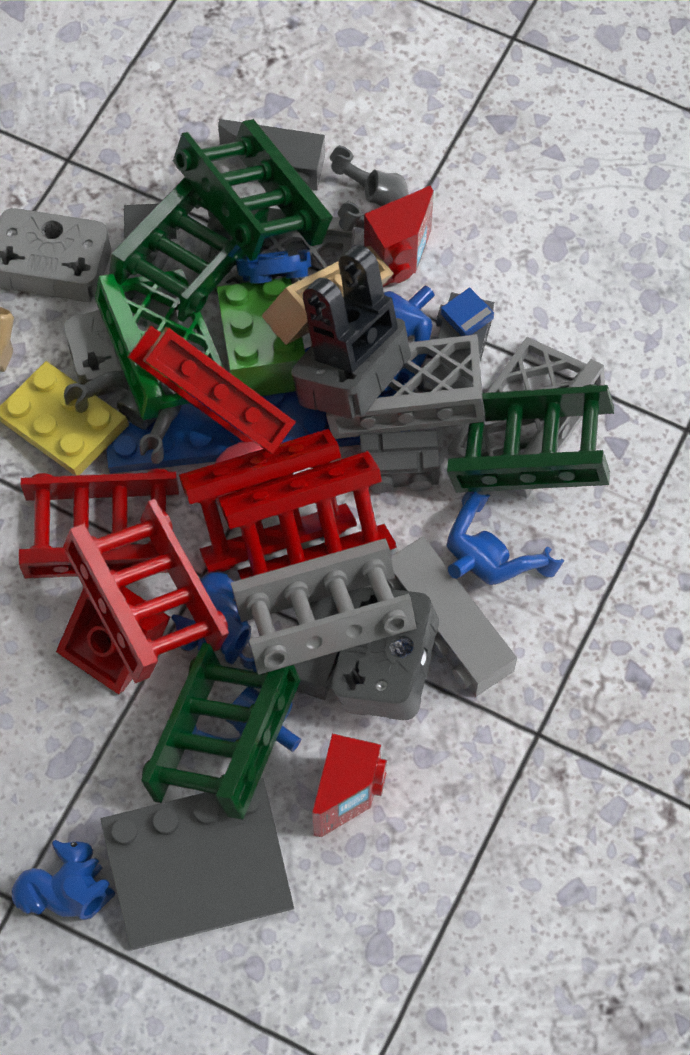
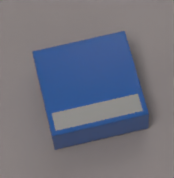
(467, 313)

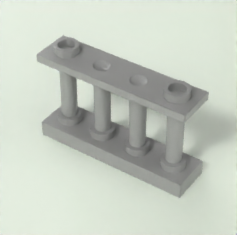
(315, 580)

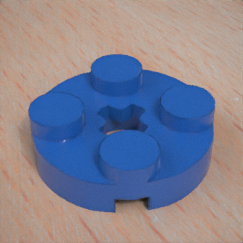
(274, 263)

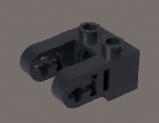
(352, 326)

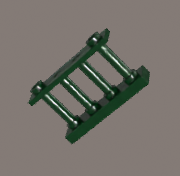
(274, 173)
(152, 237)
(548, 467)
(247, 754)

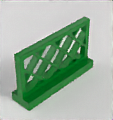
(124, 334)

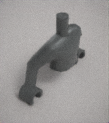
(379, 187)
(127, 407)

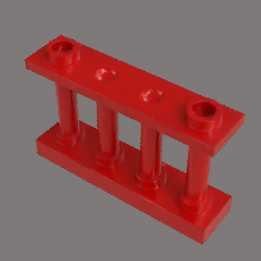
(211, 388)
(246, 471)
(302, 489)
(51, 562)
(123, 619)

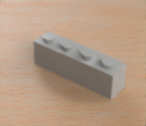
(464, 633)

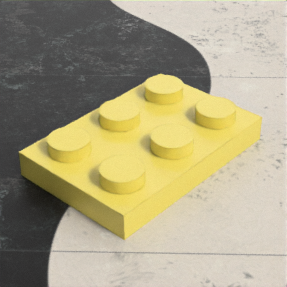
(56, 429)

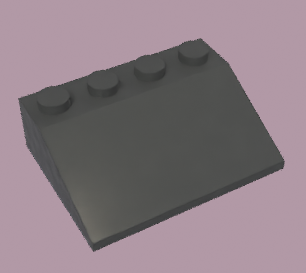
(195, 868)

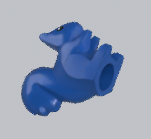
(221, 594)
(70, 890)

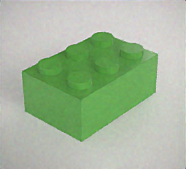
(251, 346)

